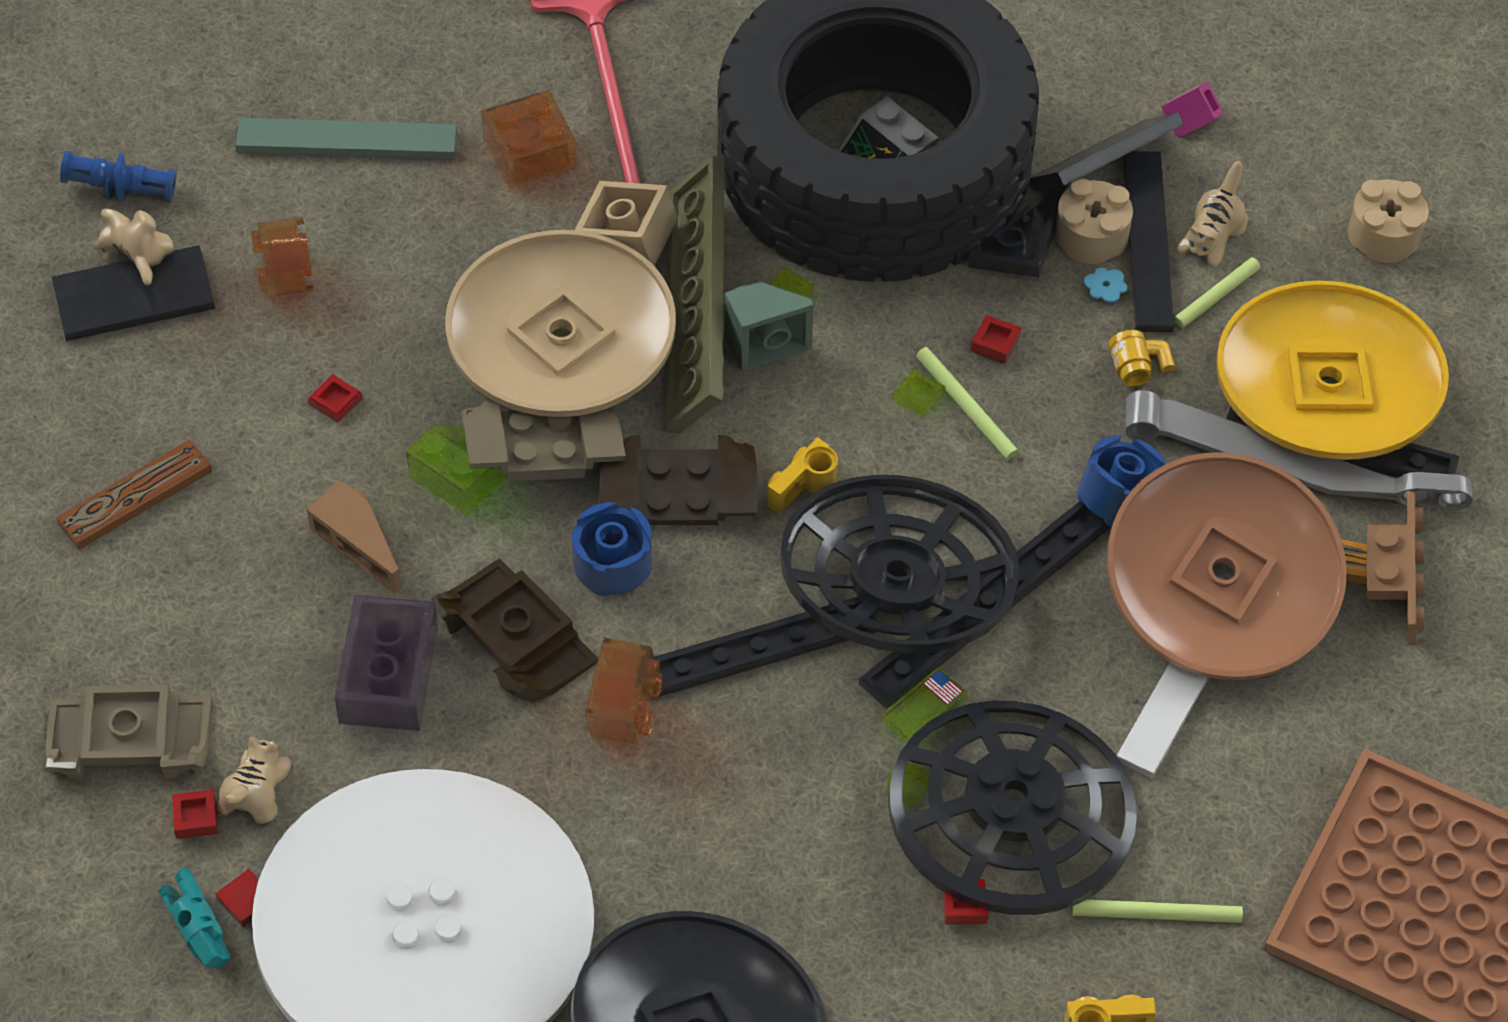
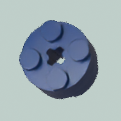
(1113, 473)
(612, 549)

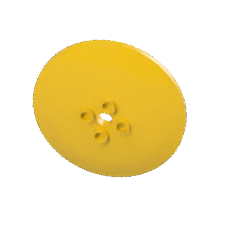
(1376, 348)

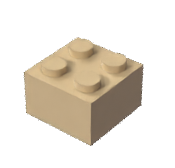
(632, 215)

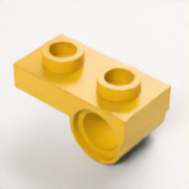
(802, 475)
(1124, 1009)

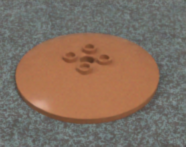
(1234, 514)

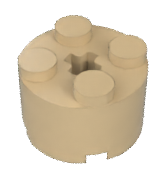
(1388, 220)
(1093, 221)

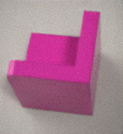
(1195, 108)

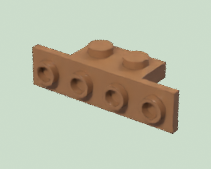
(1392, 564)

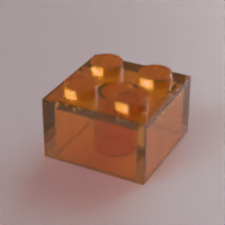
(529, 138)
(622, 692)

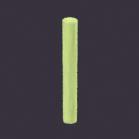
(1217, 292)

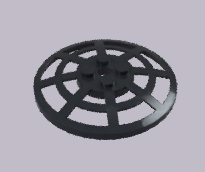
(888, 554)
(1011, 819)

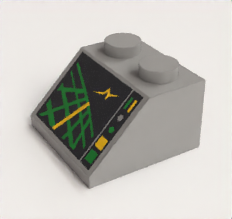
(887, 133)

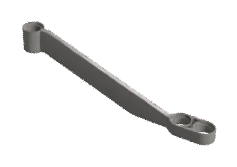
(1152, 417)

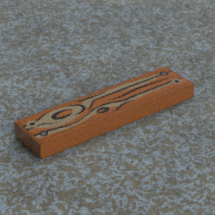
(134, 494)

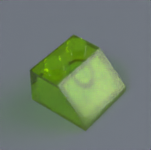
(442, 466)

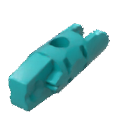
(195, 920)

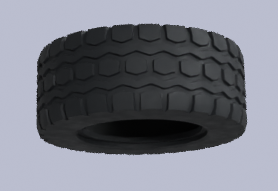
(867, 211)

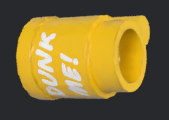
(1132, 359)

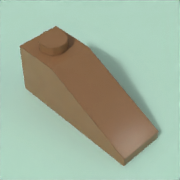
(349, 525)

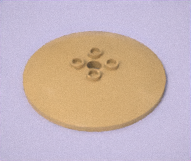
(561, 280)

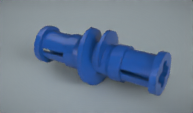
(118, 176)

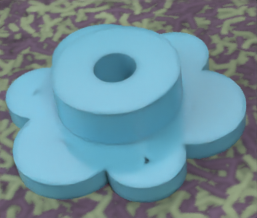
(1102, 277)

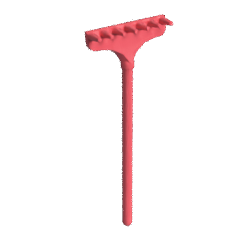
(593, 14)

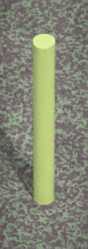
(967, 404)
(1159, 911)

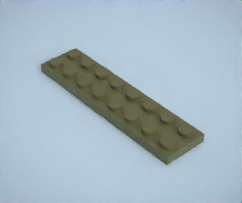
(696, 286)

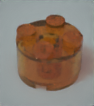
(283, 257)

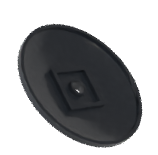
(692, 971)

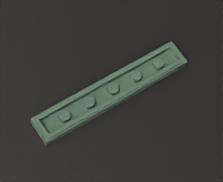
(346, 138)

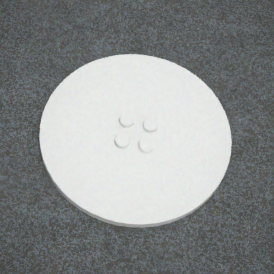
(423, 905)

